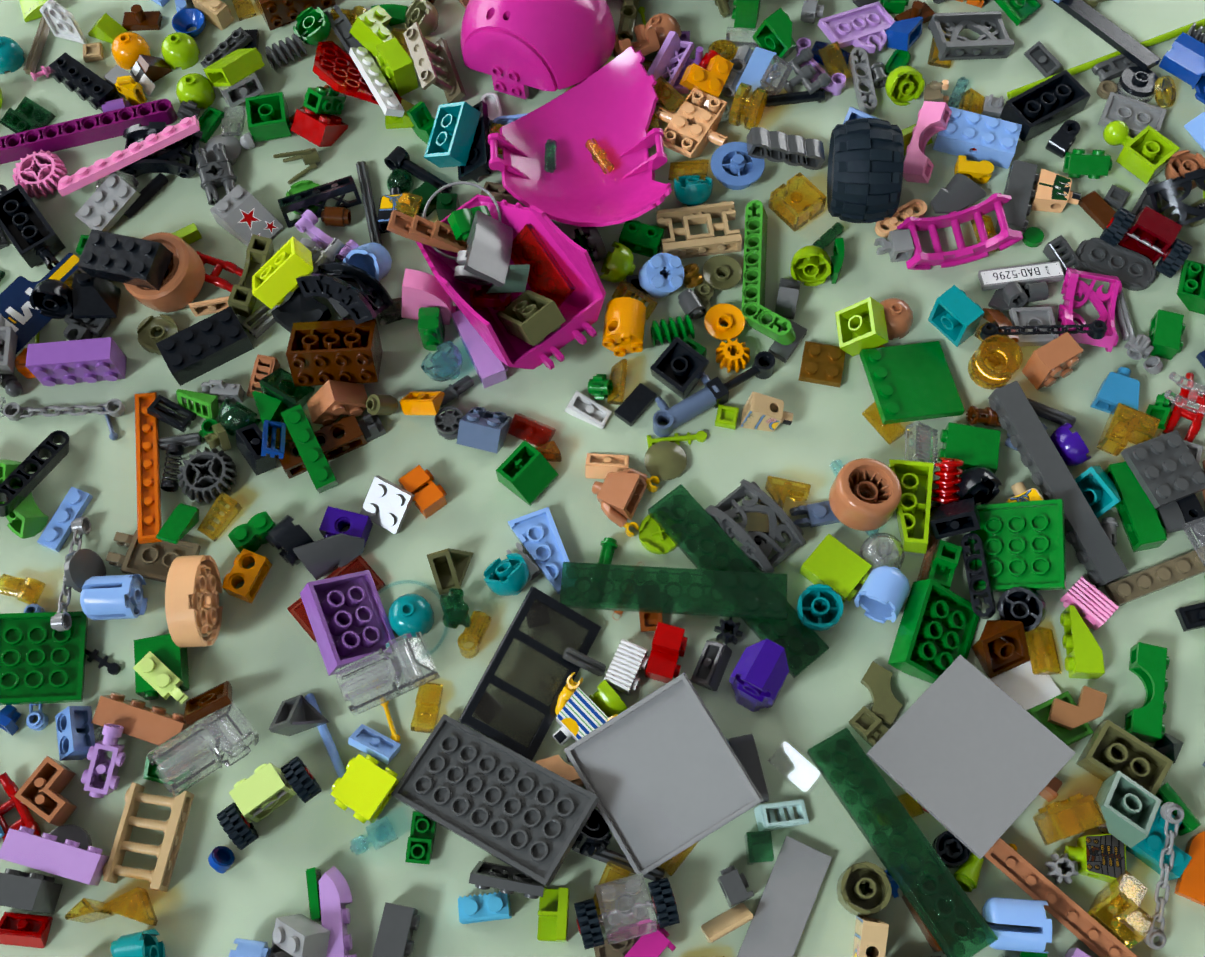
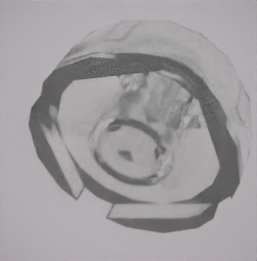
(882, 550)

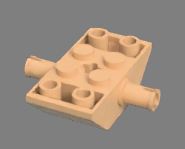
(693, 124)

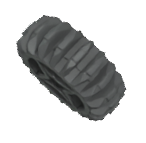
(209, 464)

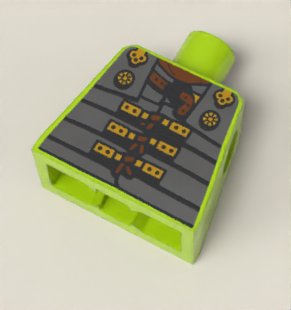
(1099, 856)

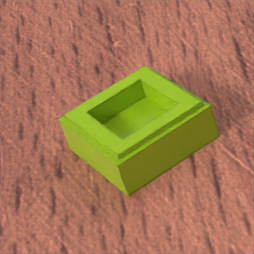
(726, 416)

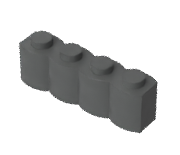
(785, 148)

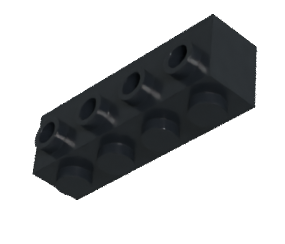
(82, 81)

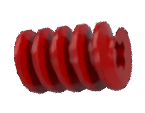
(947, 480)

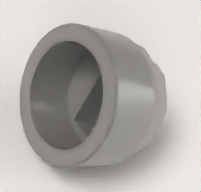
(247, 141)
(1153, 365)

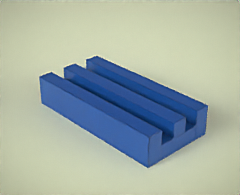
(272, 451)

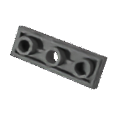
(237, 40)

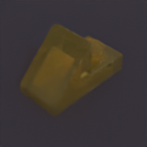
(782, 488)

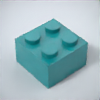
(956, 315)

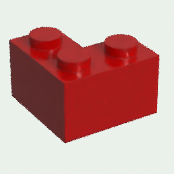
(666, 648)

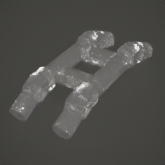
(1182, 402)

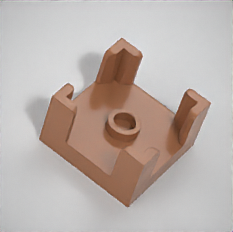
(641, 44)

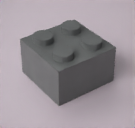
(29, 891)

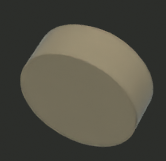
(1105, 88)

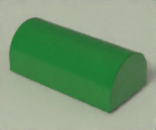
(1189, 821)

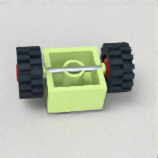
(262, 795)

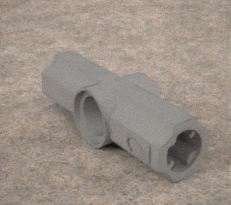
(740, 62)

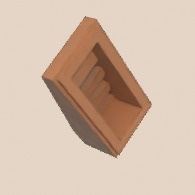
(262, 364)

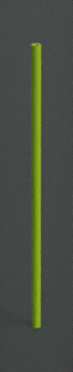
(1089, 65)

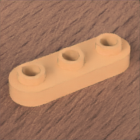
(903, 212)

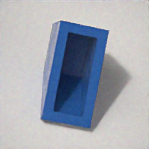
(904, 33)

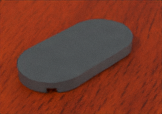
(1129, 266)

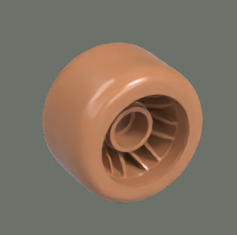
(865, 494)

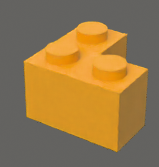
(709, 80)

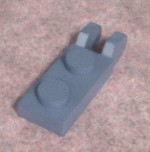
(817, 513)

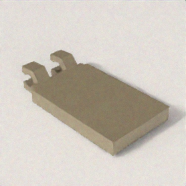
(149, 559)

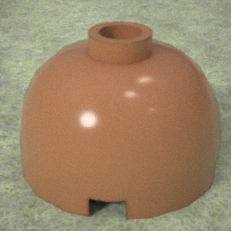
(663, 25)
(1182, 163)
(898, 317)

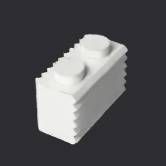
(626, 666)

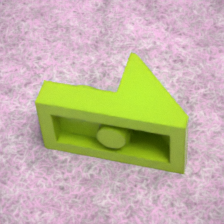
(393, 122)

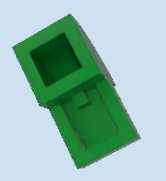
(944, 563)

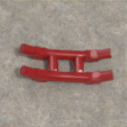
(219, 265)
(1196, 418)
(26, 818)

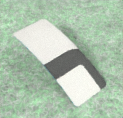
(141, 78)

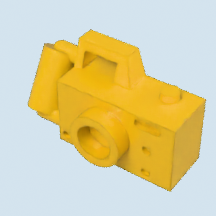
(130, 89)

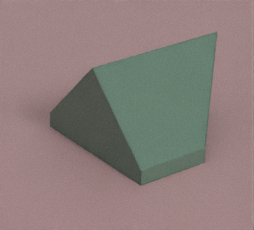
(515, 280)

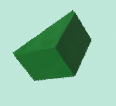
(268, 408)

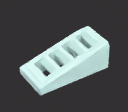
(762, 820)

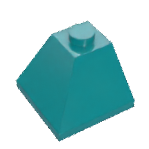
(1098, 490)

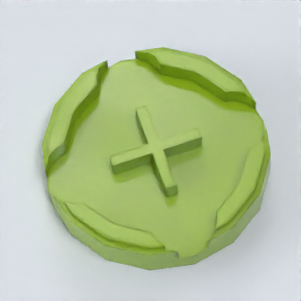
(654, 538)

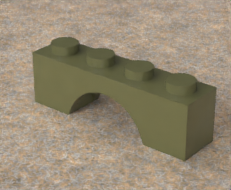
(257, 254)

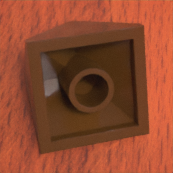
(1001, 647)

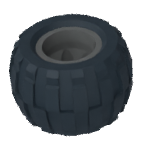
(865, 170)

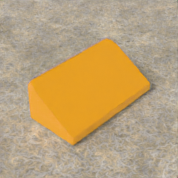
(422, 402)

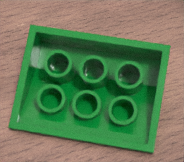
(932, 631)

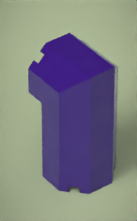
(759, 675)

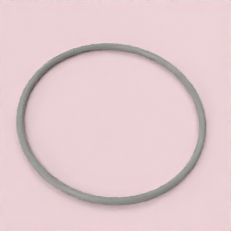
(457, 183)

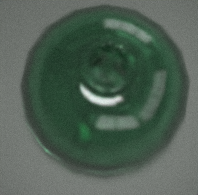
(236, 416)

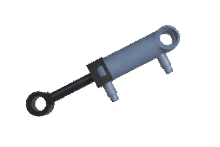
(708, 397)

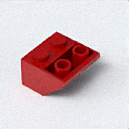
(318, 128)

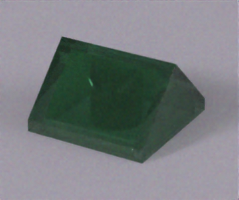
(281, 386)

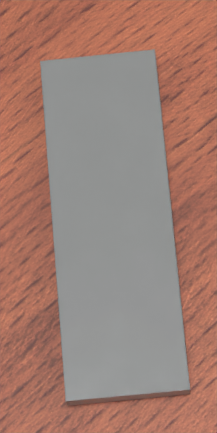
(786, 901)

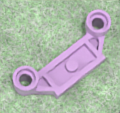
(838, 79)
(322, 240)

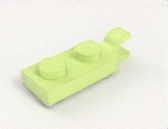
(160, 677)

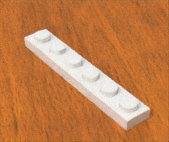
(376, 82)

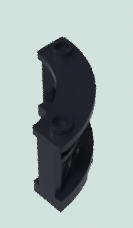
(167, 162)
(1168, 191)
(351, 286)

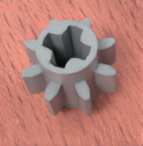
(1139, 347)
(1056, 872)

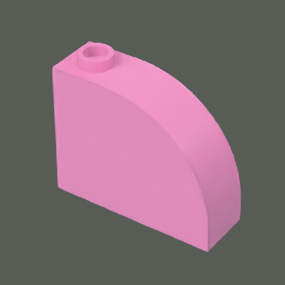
(424, 290)

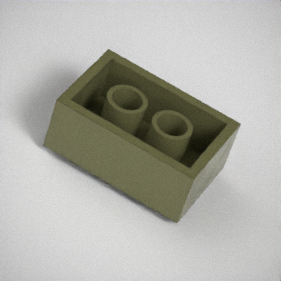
(531, 317)
(1116, 750)

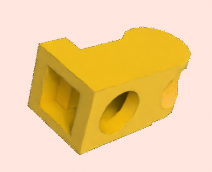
(979, 172)

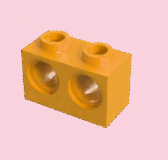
(252, 577)

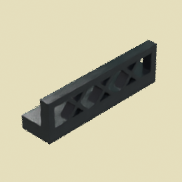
(319, 194)

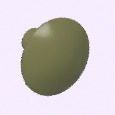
(665, 460)

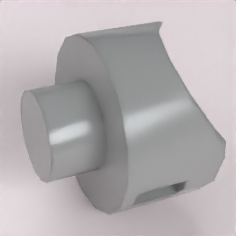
(811, 10)

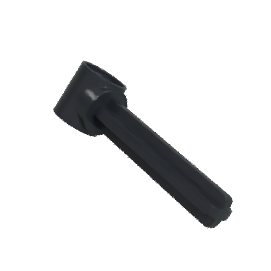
(401, 160)

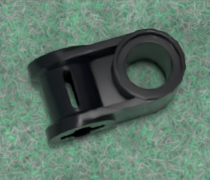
(1063, 138)

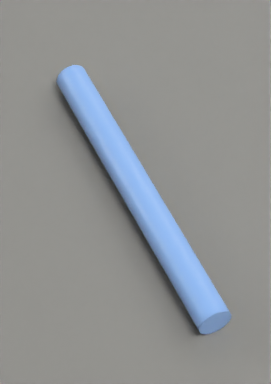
(328, 741)

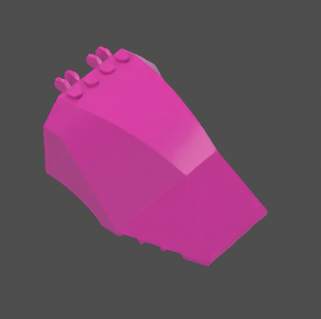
(579, 309)

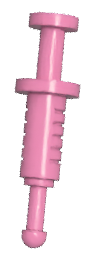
(45, 71)

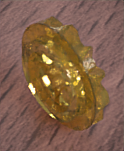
(722, 45)

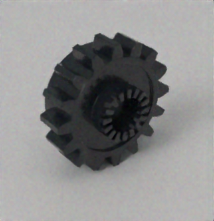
(594, 835)

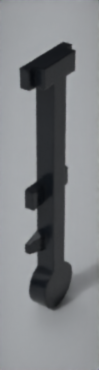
(112, 668)

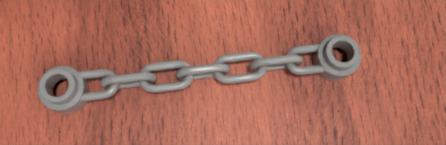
(110, 407)
(63, 620)
(1165, 811)

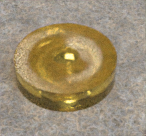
(1165, 91)

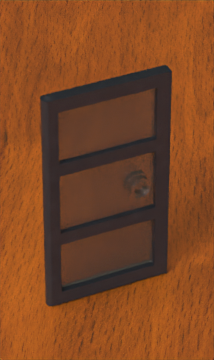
(527, 674)

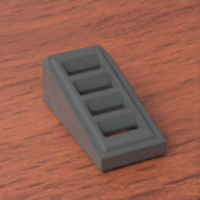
(1068, 253)

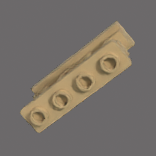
(699, 244)

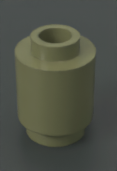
(381, 404)

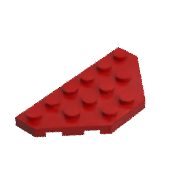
(340, 72)

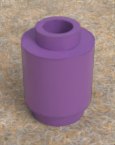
(115, 104)

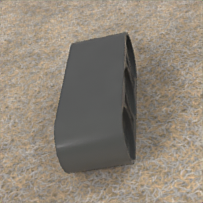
(747, 753)

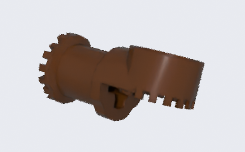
(992, 420)

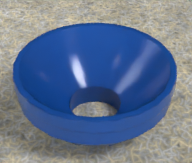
(189, 18)

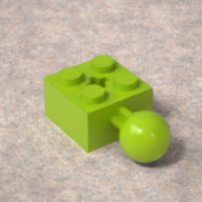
(1142, 155)

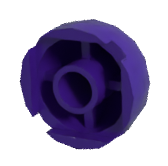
(1070, 445)

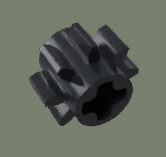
(727, 637)

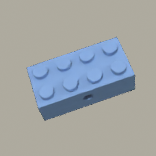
(979, 137)

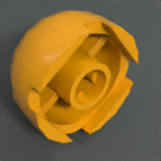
(127, 49)

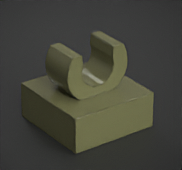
(218, 438)

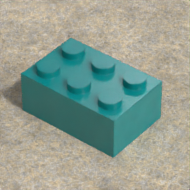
(452, 134)

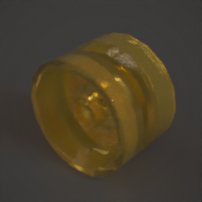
(748, 106)

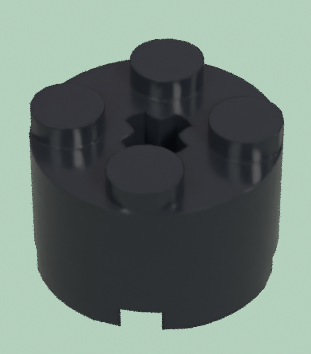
(286, 537)

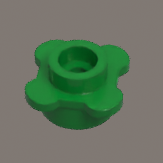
(206, 426)

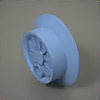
(735, 167)

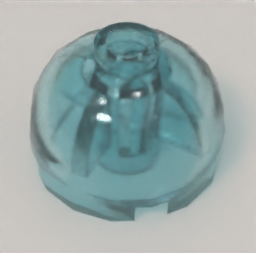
(444, 363)

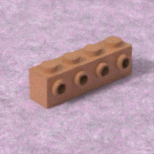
(138, 720)

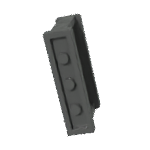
(961, 47)

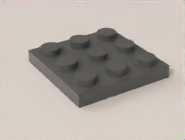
(1165, 469)

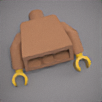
(621, 495)

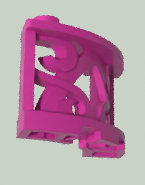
(1075, 287)

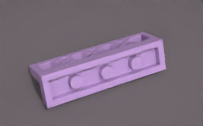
(669, 55)

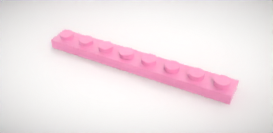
(133, 153)

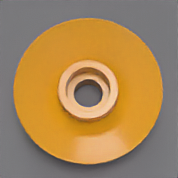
(724, 314)

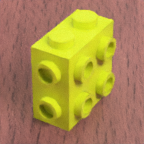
(364, 788)

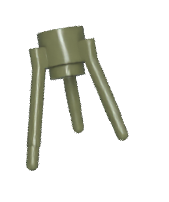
(309, 157)

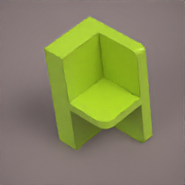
(553, 915)

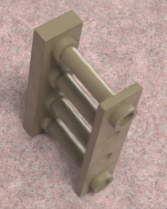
(443, 64)

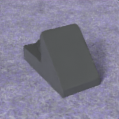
(787, 298)

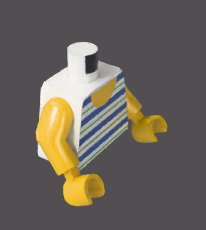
(576, 713)

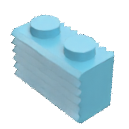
(484, 908)

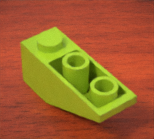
(1083, 652)

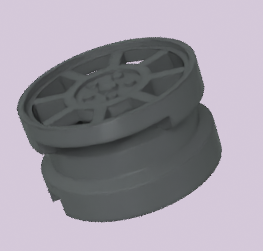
(448, 422)

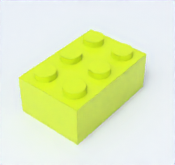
(280, 272)

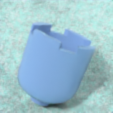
(371, 258)
(883, 594)

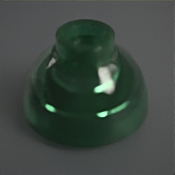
(400, 179)

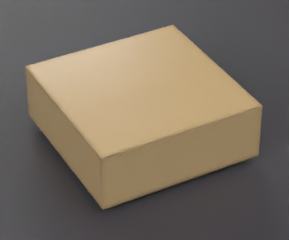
(93, 52)

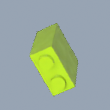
(234, 67)
(837, 567)

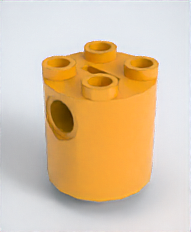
(624, 326)

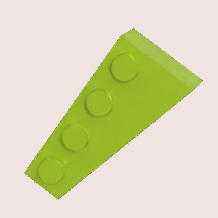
(915, 503)

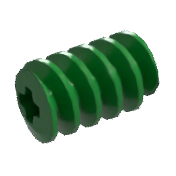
(671, 329)

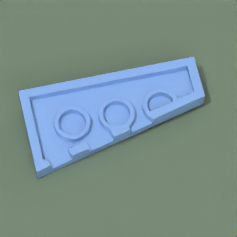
(543, 543)

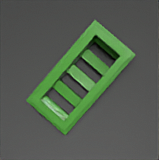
(203, 399)

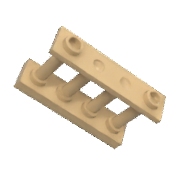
(165, 852)

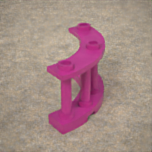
(963, 254)

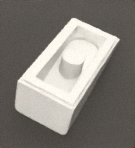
(588, 410)

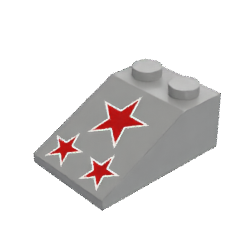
(244, 215)

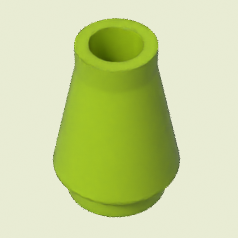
(969, 873)

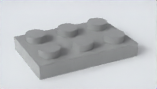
(1132, 112)
(107, 204)

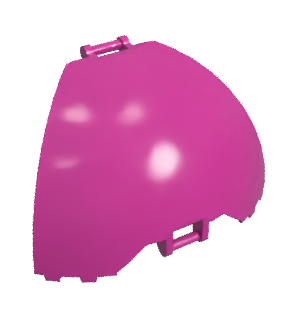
(616, 111)

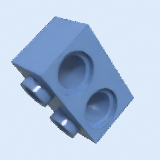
(74, 732)

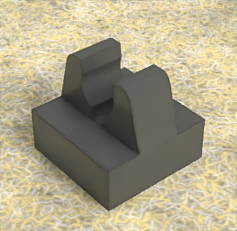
(371, 427)

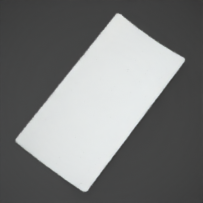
(1026, 687)

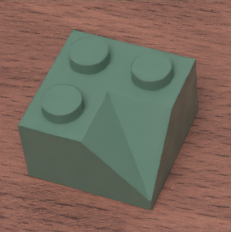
(1127, 808)

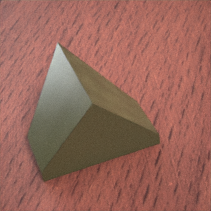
(449, 568)

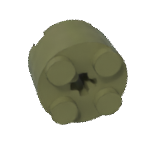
(876, 883)

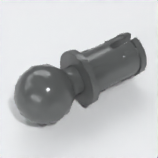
(11, 384)

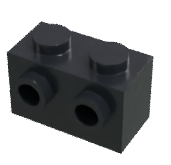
(250, 443)
(955, 518)

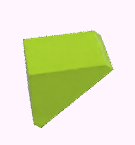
(106, 29)

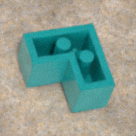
(1150, 849)

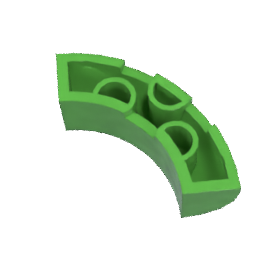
(26, 518)

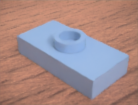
(374, 744)

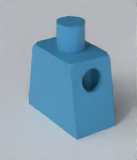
(1117, 389)

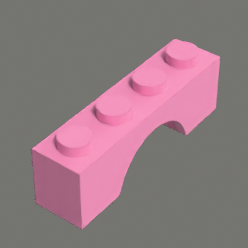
(931, 119)

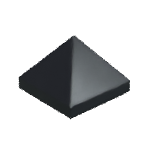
(1168, 746)

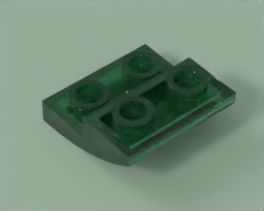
(26, 117)

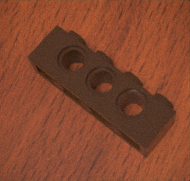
(333, 447)

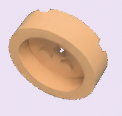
(193, 601)

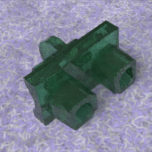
(455, 609)

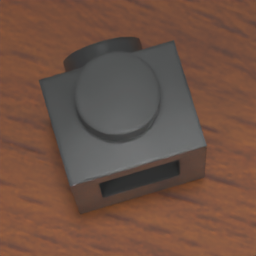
(734, 886)

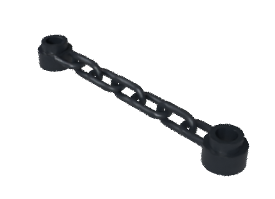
(1096, 329)

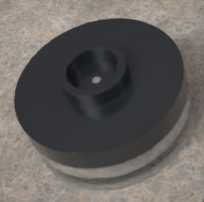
(1137, 84)

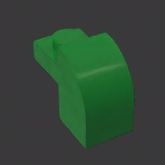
(421, 120)

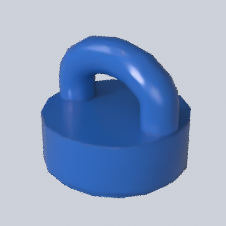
(221, 859)

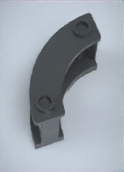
(758, 554)

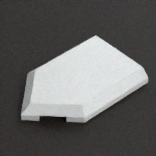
(62, 22)

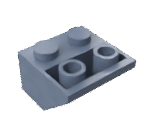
(483, 429)

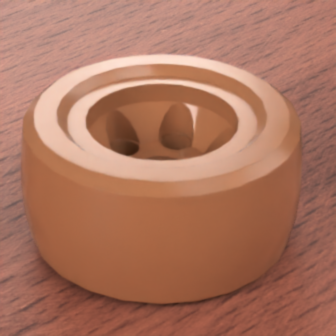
(181, 282)

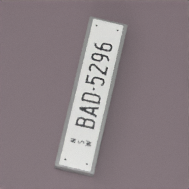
(1022, 274)

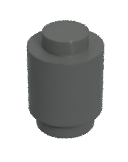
(691, 304)

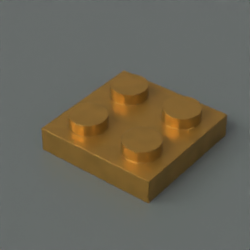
(822, 364)

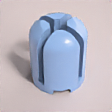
(113, 597)
(1018, 924)

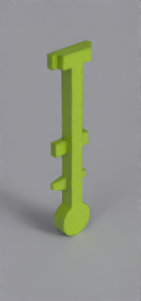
(701, 436)

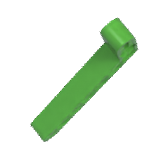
(755, 278)

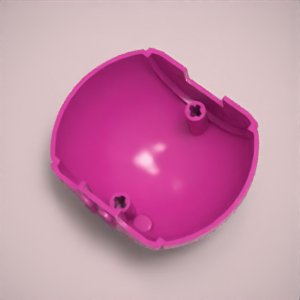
(536, 42)

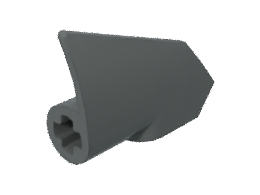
(957, 195)
(1017, 296)
(329, 552)

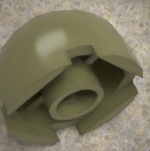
(424, 14)

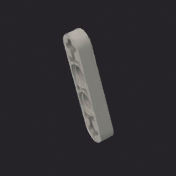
(859, 80)

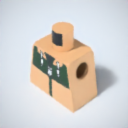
(1053, 192)

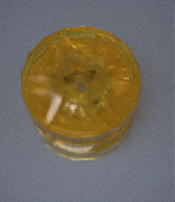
(995, 361)

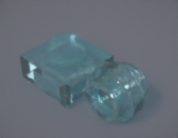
(379, 834)

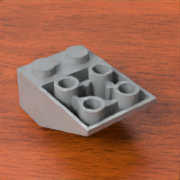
(299, 937)

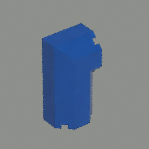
(1187, 63)

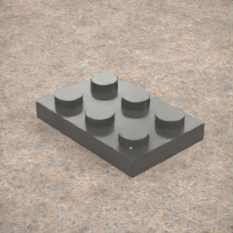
(505, 879)

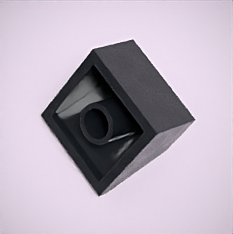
(679, 368)

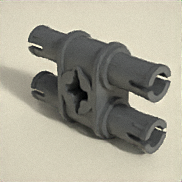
(208, 171)

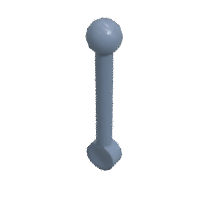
(113, 436)

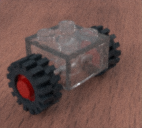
(626, 910)

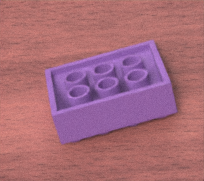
(346, 618)

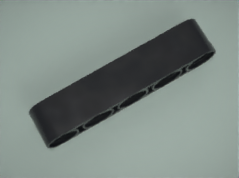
(35, 464)

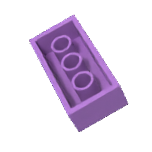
(76, 361)

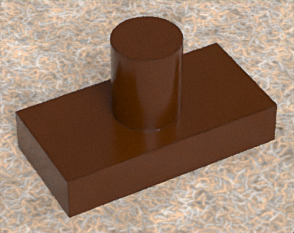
(918, 9)
(139, 20)

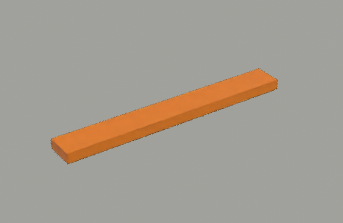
(147, 470)

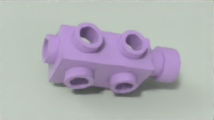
(102, 764)

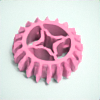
(39, 173)

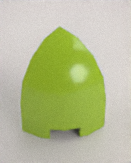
(608, 700)

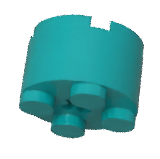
(138, 945)

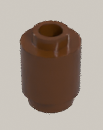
(336, 216)

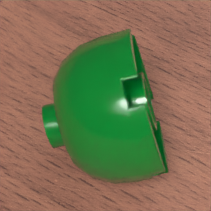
(312, 26)

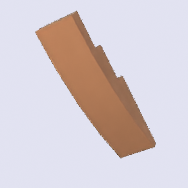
(425, 232)

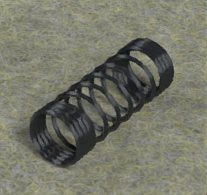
(174, 450)

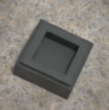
(1116, 197)

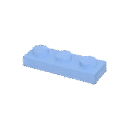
(60, 524)

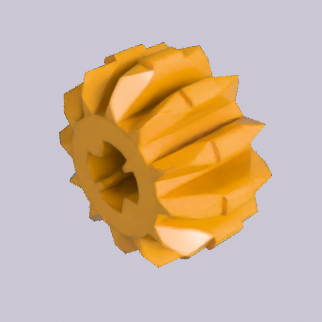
(725, 352)

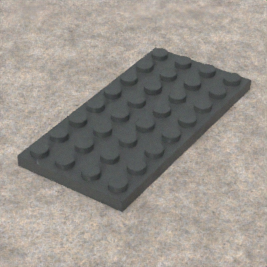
(496, 799)

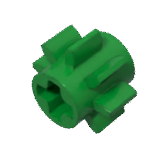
(600, 386)

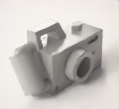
(223, 390)

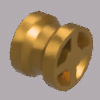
(692, 277)

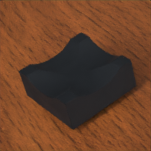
(300, 310)

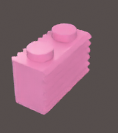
(1090, 603)

